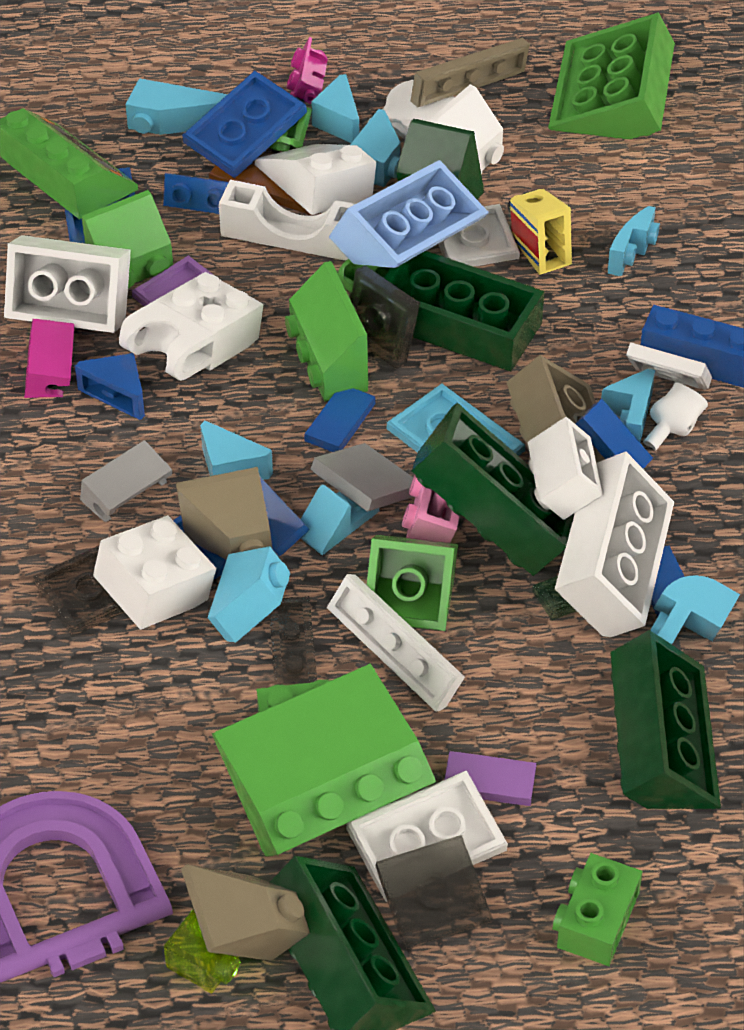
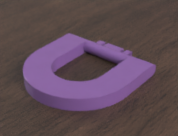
(118, 858)

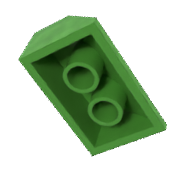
(328, 334)

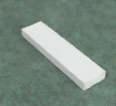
(395, 642)

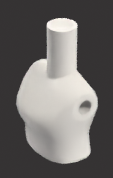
(675, 414)

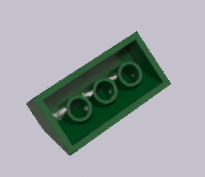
(491, 490)
(663, 726)
(350, 950)

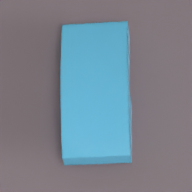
(633, 240)

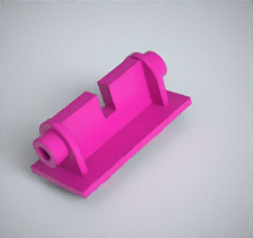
(307, 78)

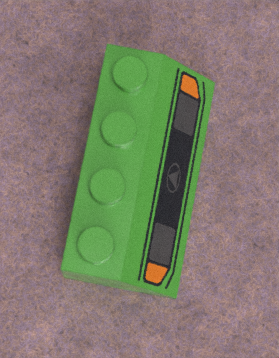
(60, 163)

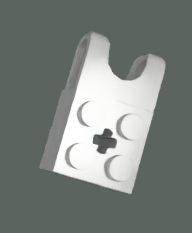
(194, 325)

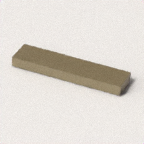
(474, 69)

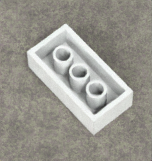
(616, 548)

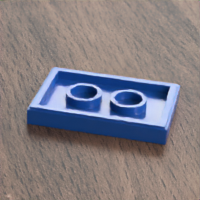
(244, 124)

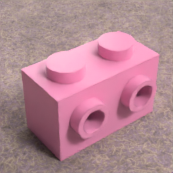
(429, 516)

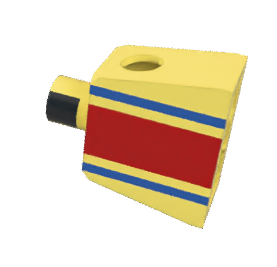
(539, 218)

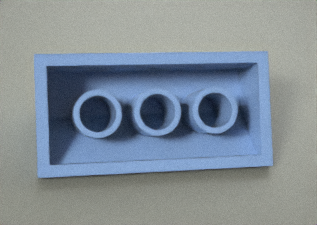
(406, 218)

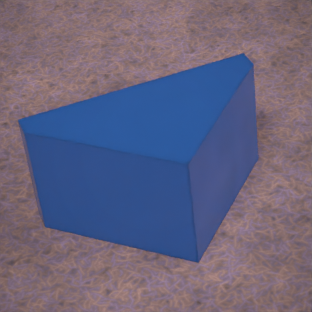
(113, 382)

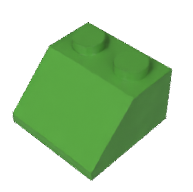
(132, 226)
(414, 578)

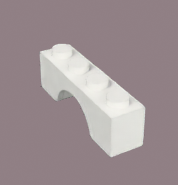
(253, 216)

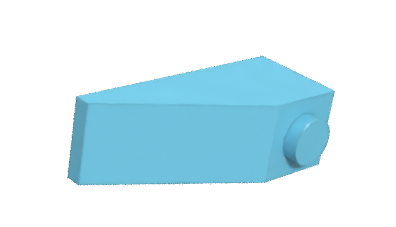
(167, 107)

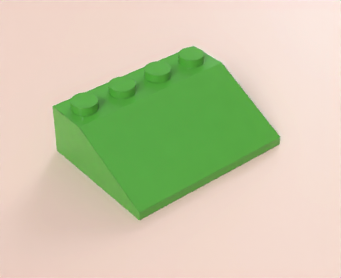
(615, 80)
(322, 760)

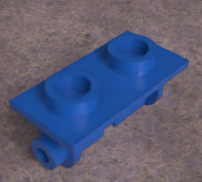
(193, 193)

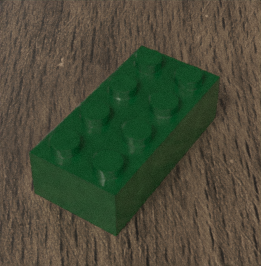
(470, 308)

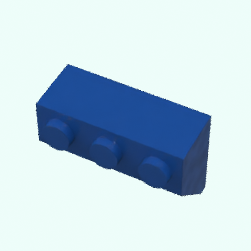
(697, 339)

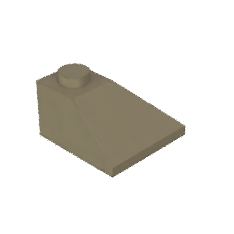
(225, 512)
(244, 913)

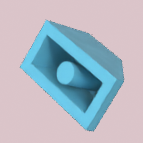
(381, 144)
(247, 591)

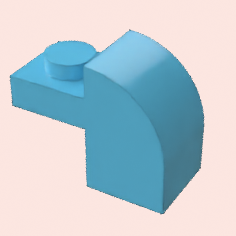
(693, 603)

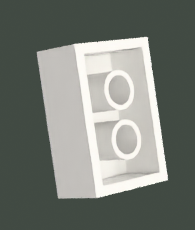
(67, 283)

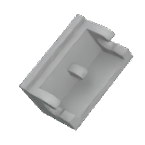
(123, 480)

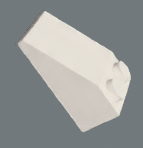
(321, 174)

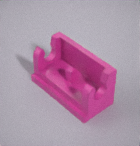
(48, 358)

